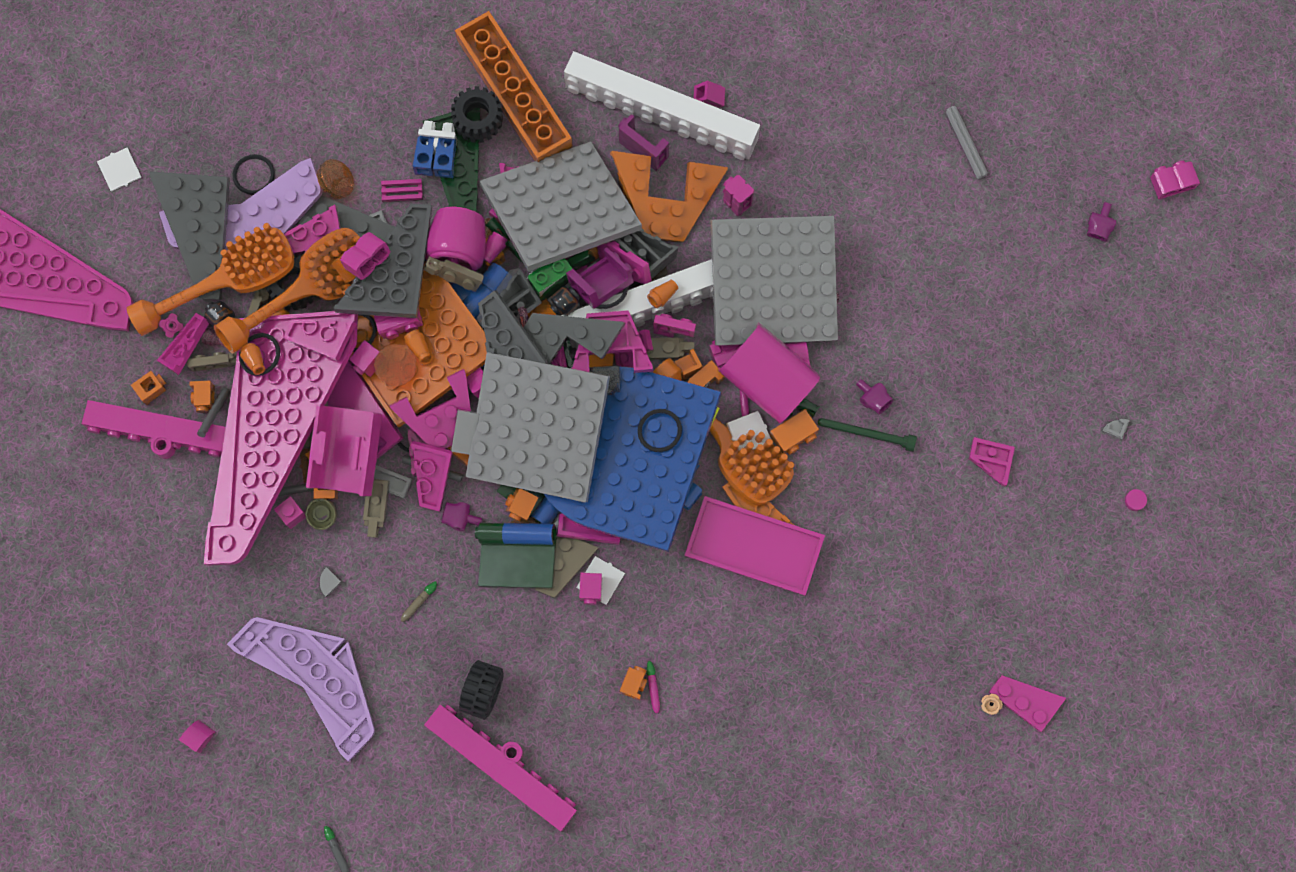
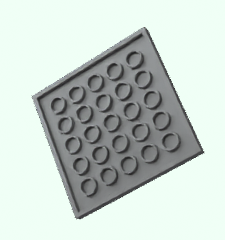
(560, 206)
(774, 276)
(537, 426)

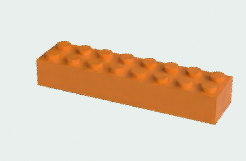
(514, 86)

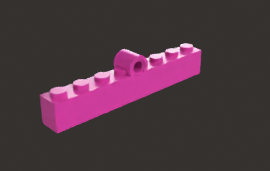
(153, 427)
(500, 767)

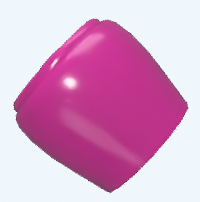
(457, 236)

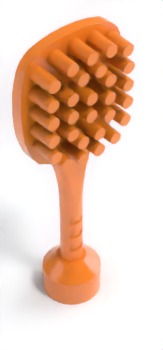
(245, 267)
(315, 279)
(754, 473)

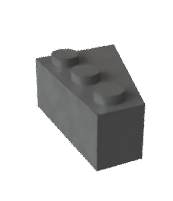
(650, 249)
(516, 293)

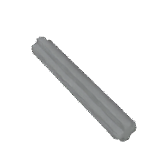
(966, 142)

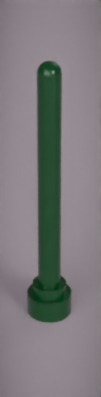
(907, 442)

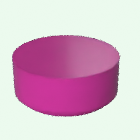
(1135, 500)

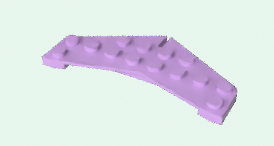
(279, 204)
(327, 679)

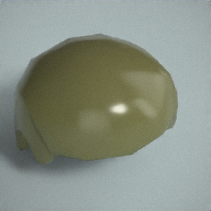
(318, 509)

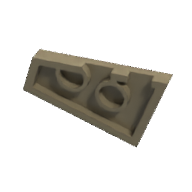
(569, 559)

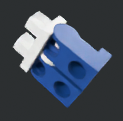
(435, 145)

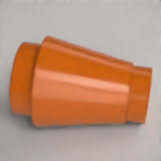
(661, 294)
(416, 343)
(252, 357)

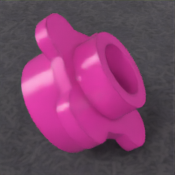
(172, 319)

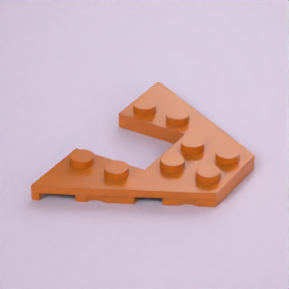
(665, 217)

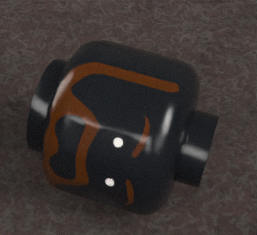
(565, 301)
(217, 312)

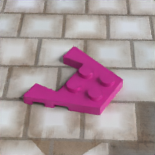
(627, 341)
(437, 424)

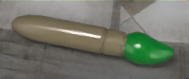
(429, 589)

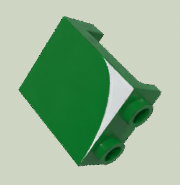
(549, 278)

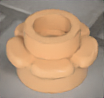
(986, 707)

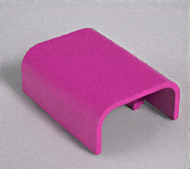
(770, 374)
(344, 450)

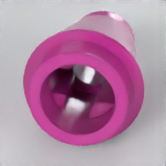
(494, 246)

